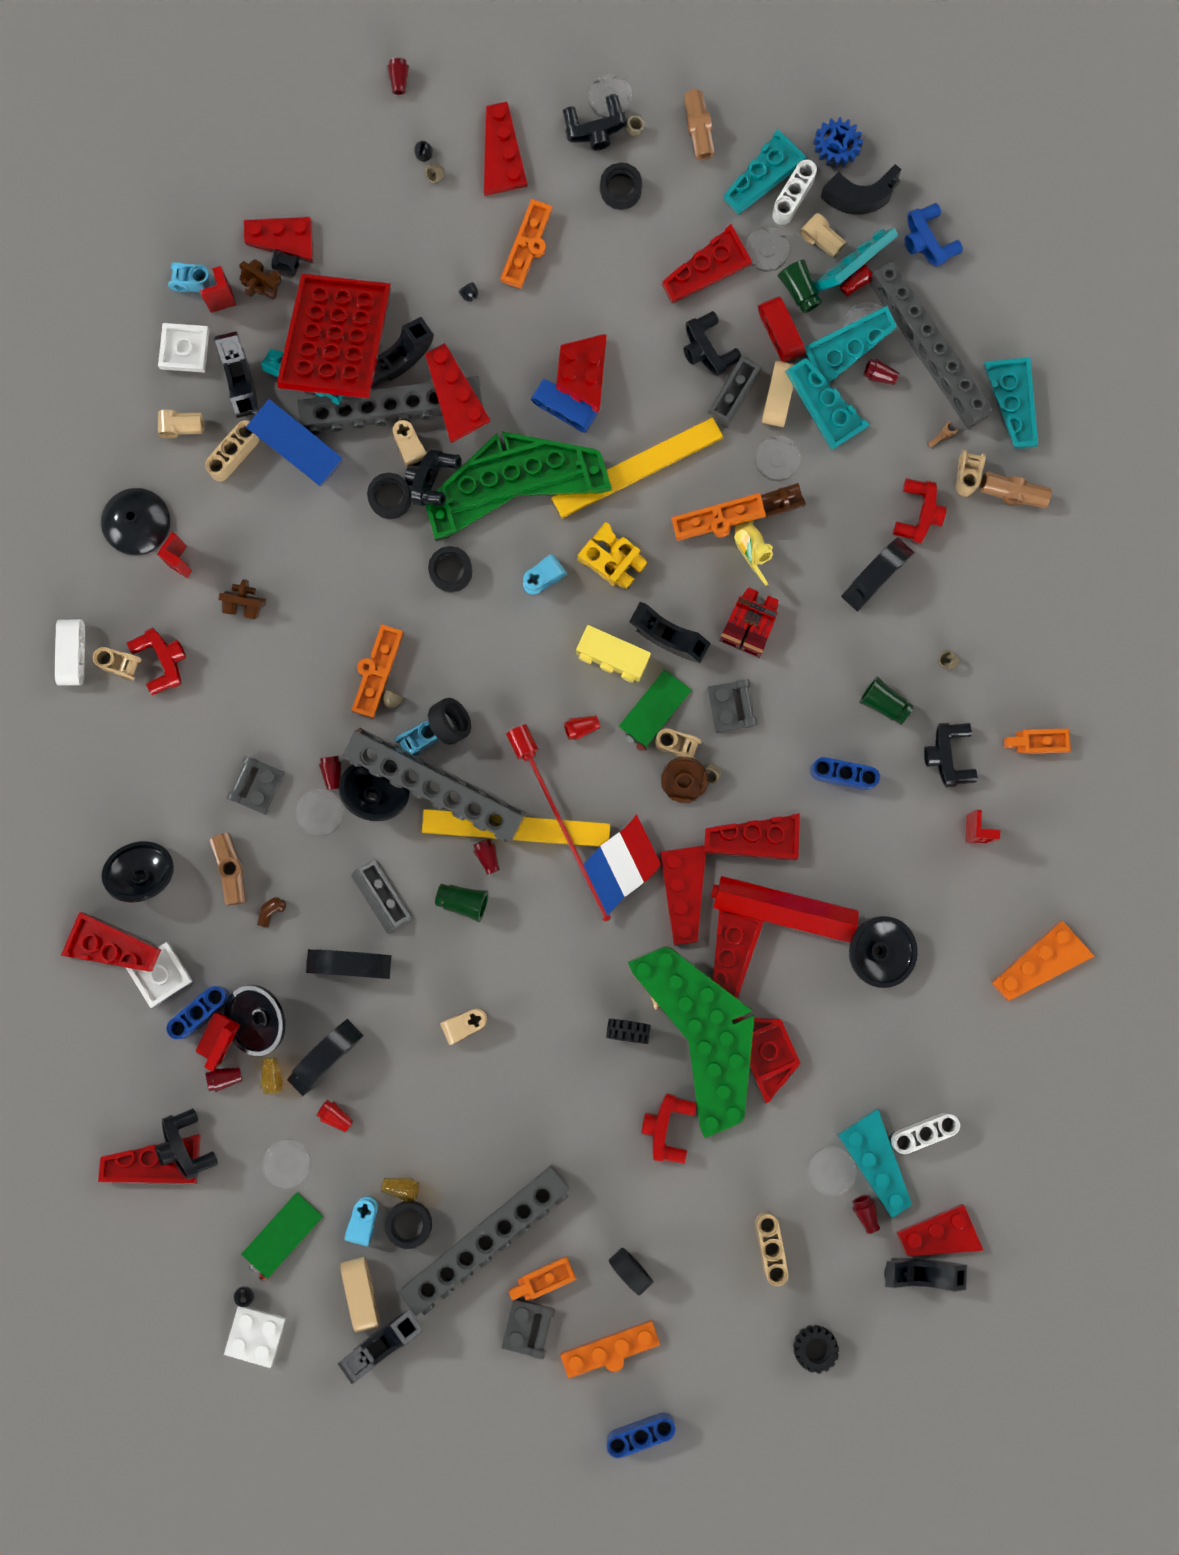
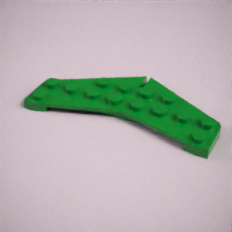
(525, 468)
(704, 1016)

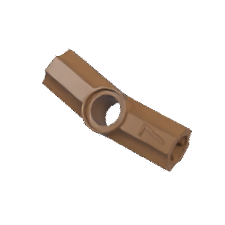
(699, 124)
(1015, 490)
(225, 854)

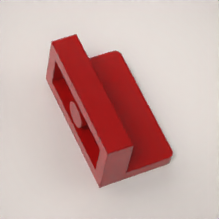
(220, 295)
(171, 553)
(975, 834)
(217, 1040)

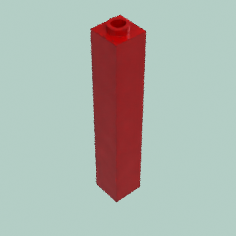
(785, 909)

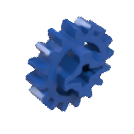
(836, 144)

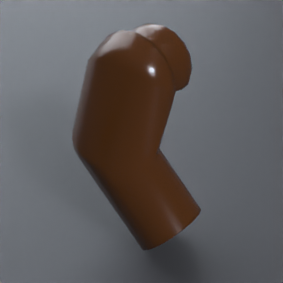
(268, 908)

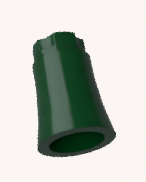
(800, 285)
(886, 701)
(462, 901)

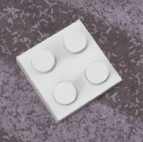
(183, 347)
(165, 979)
(255, 1336)

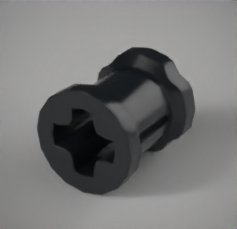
(285, 262)

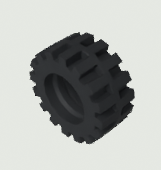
(628, 1031)
(830, 1355)

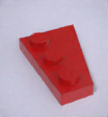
(286, 234)
(941, 1234)

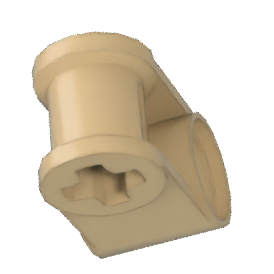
(409, 446)
(969, 468)
(120, 663)
(679, 743)
(461, 1027)

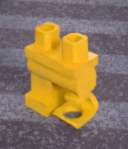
(612, 565)

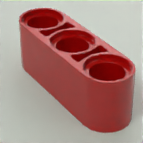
(781, 329)

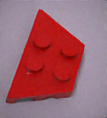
(582, 370)
(771, 1056)

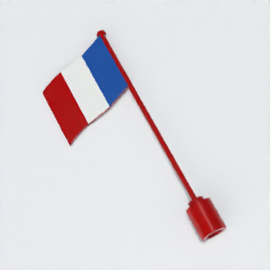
(616, 865)

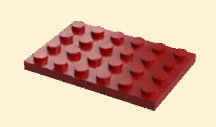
(334, 336)

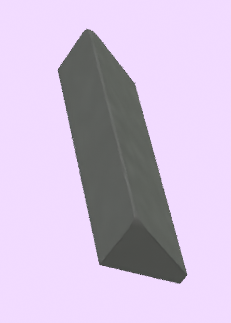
(734, 391)
(381, 896)

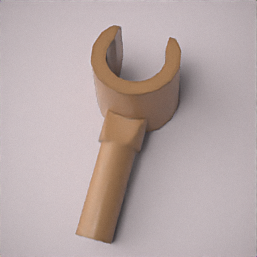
(945, 433)

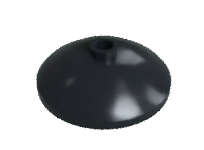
(146, 529)
(359, 785)
(134, 863)
(895, 956)
(259, 1019)

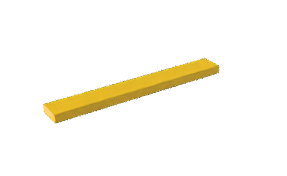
(644, 465)
(531, 829)

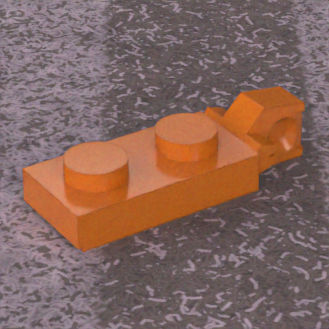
(1040, 741)
(544, 1279)

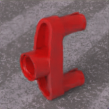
(930, 511)
(168, 655)
(657, 1126)

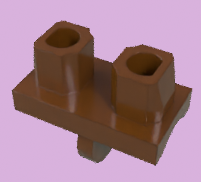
(257, 281)
(783, 500)
(231, 600)

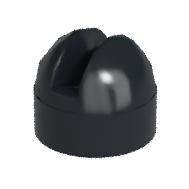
(427, 152)
(469, 292)
(248, 1294)

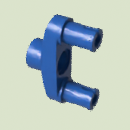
(922, 239)

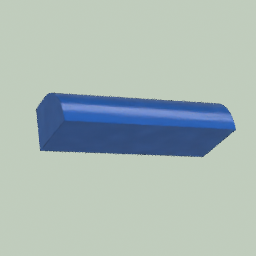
(294, 442)

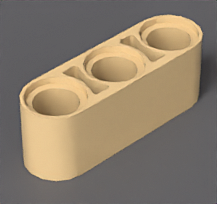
(778, 396)
(231, 462)
(775, 1260)
(360, 1294)

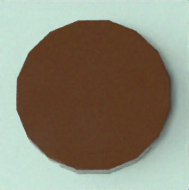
(684, 779)

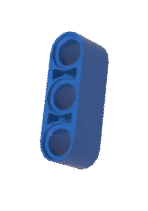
(563, 406)
(856, 773)
(187, 1016)
(631, 1444)

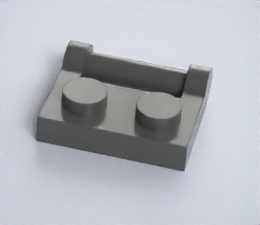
(724, 706)
(262, 788)
(520, 1325)

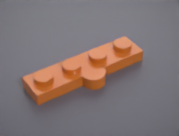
(527, 244)
(718, 517)
(376, 671)
(610, 1350)

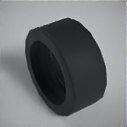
(626, 170)
(387, 478)
(446, 552)
(440, 725)
(390, 1226)
(630, 1271)

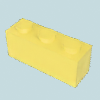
(612, 654)

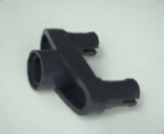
(595, 131)
(702, 350)
(424, 476)
(941, 755)
(174, 1149)

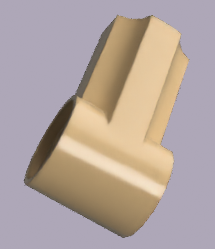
(818, 232)
(174, 423)

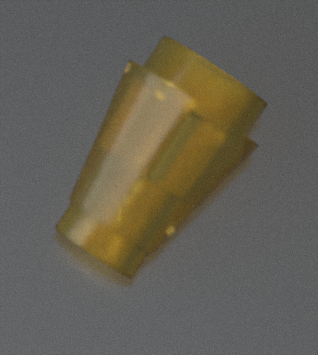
(271, 1077)
(401, 1188)

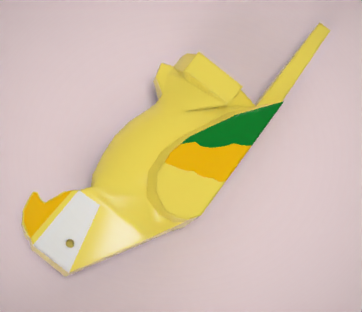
(752, 547)

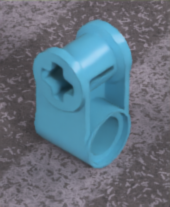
(186, 277)
(546, 572)
(416, 739)
(362, 1225)

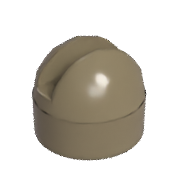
(635, 125)
(434, 173)
(948, 655)
(392, 699)
(717, 773)

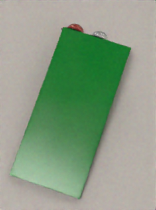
(654, 710)
(281, 1236)

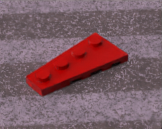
(502, 156)
(711, 264)
(456, 398)
(762, 839)
(684, 885)
(106, 944)
(734, 949)
(144, 1167)

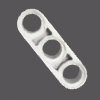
(798, 183)
(69, 652)
(936, 1133)

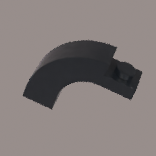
(859, 199)
(405, 352)
(238, 374)
(877, 573)
(668, 635)
(348, 963)
(324, 1056)
(925, 1273)
(380, 1345)

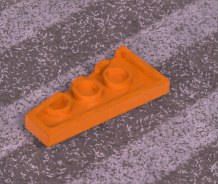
(1047, 958)

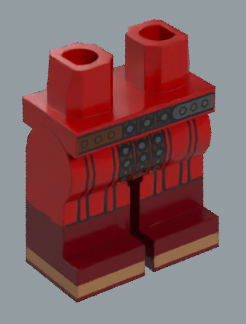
(754, 616)

